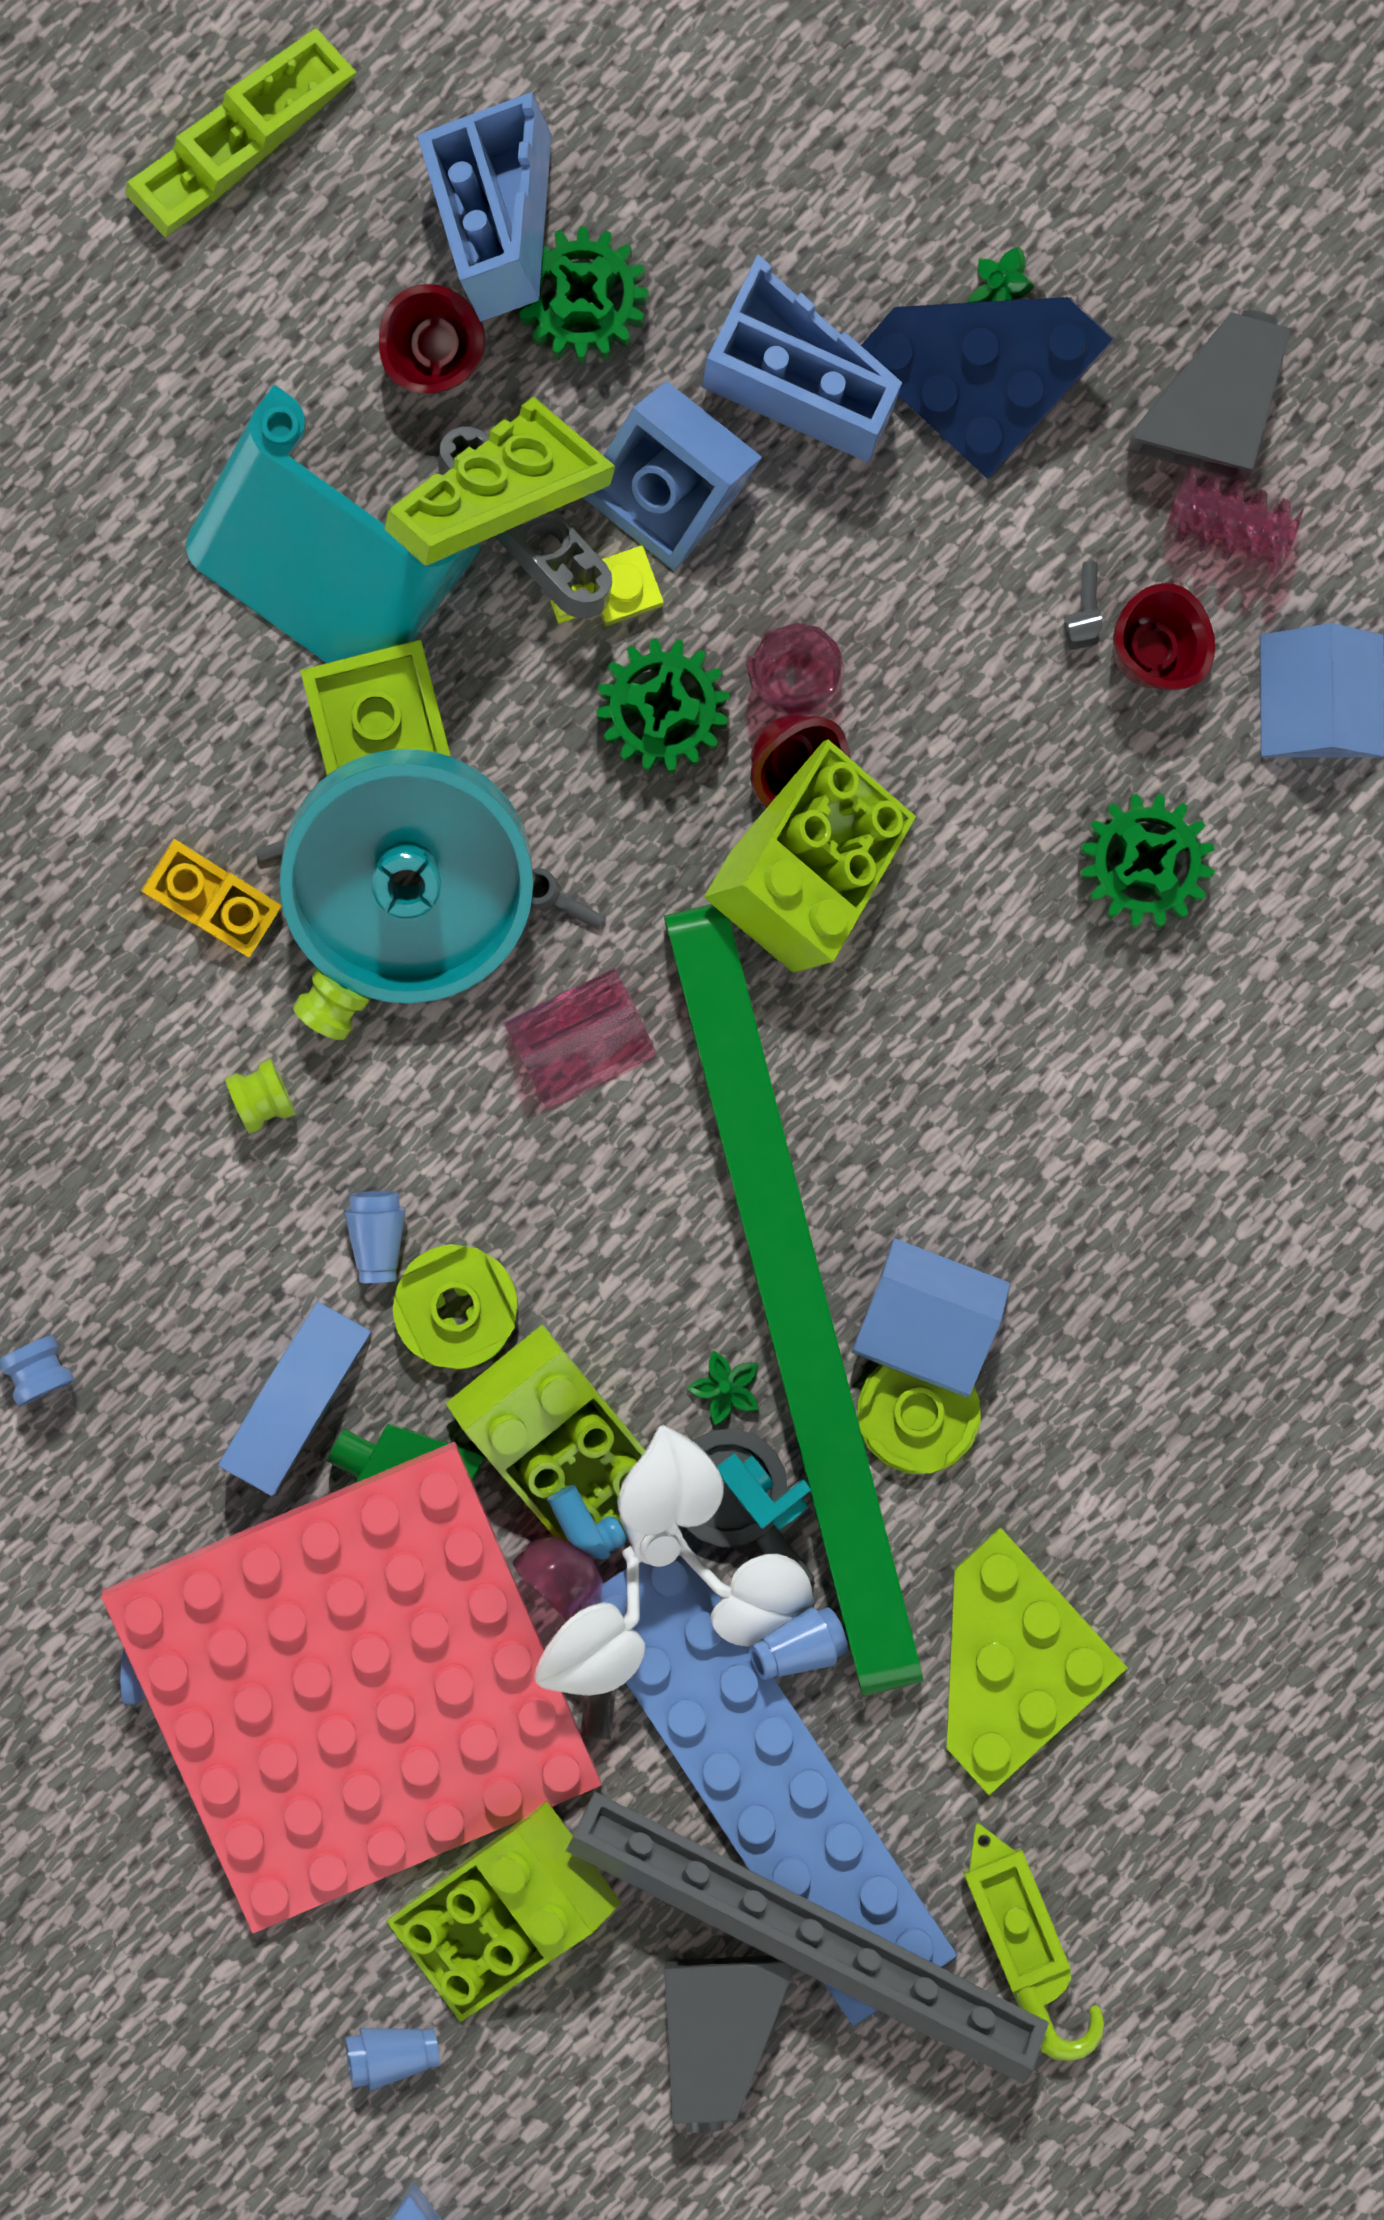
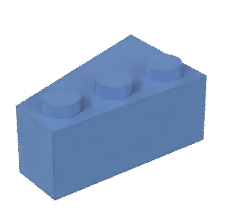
(493, 199)
(798, 368)

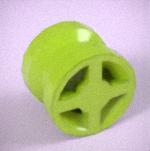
(329, 1007)
(260, 1096)

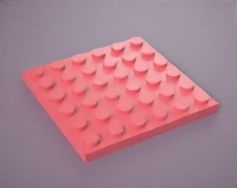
(351, 1687)

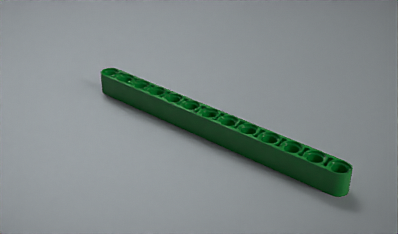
(794, 1300)

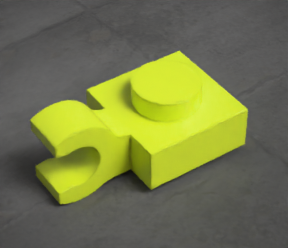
(632, 590)

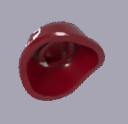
(430, 339)
(1164, 638)
(785, 747)

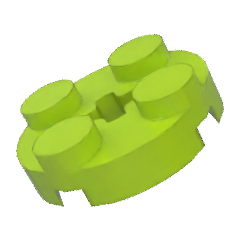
(422, 1294)

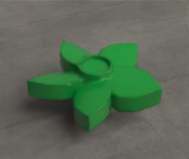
(1003, 279)
(726, 1387)

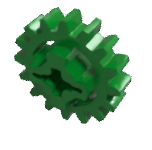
(600, 275)
(691, 712)
(1162, 886)

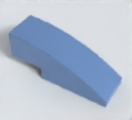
(294, 1399)

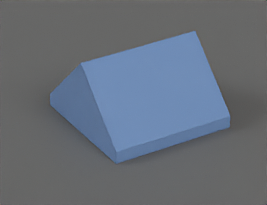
(1322, 693)
(932, 1318)

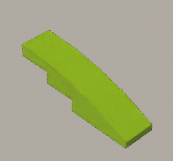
(240, 132)

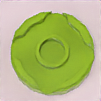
(892, 1408)

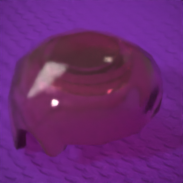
(816, 669)
(560, 1574)

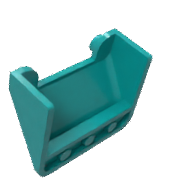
(308, 551)

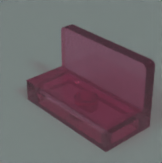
(580, 1038)

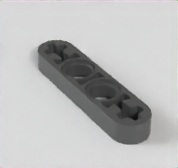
(546, 569)

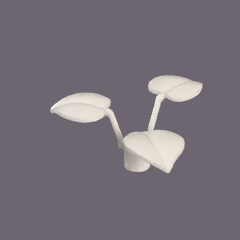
(666, 1490)

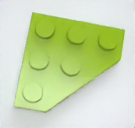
(1015, 1662)

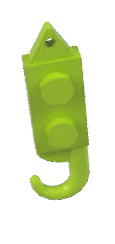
(1025, 1939)

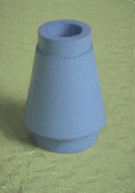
(375, 1234)
(801, 1645)
(389, 2055)

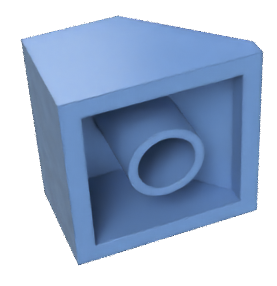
(672, 474)

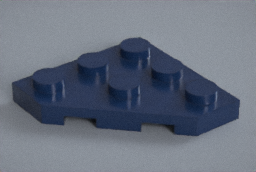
(988, 367)

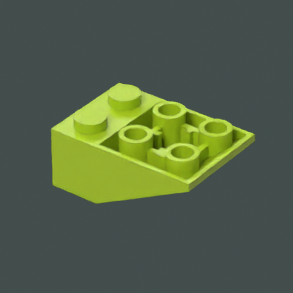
(811, 860)
(548, 1429)
(504, 1913)

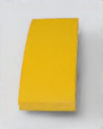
(211, 898)

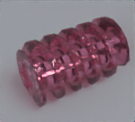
(1233, 520)

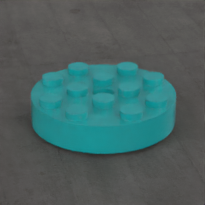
(394, 816)

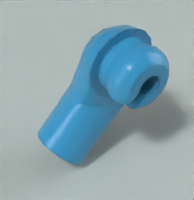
(580, 1527)

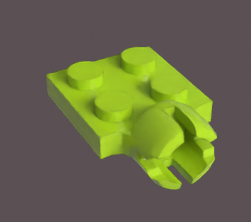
(374, 705)

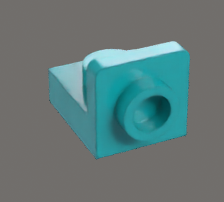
(749, 1485)

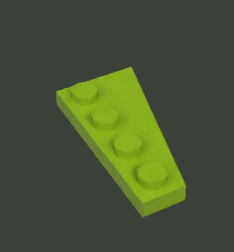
(506, 481)

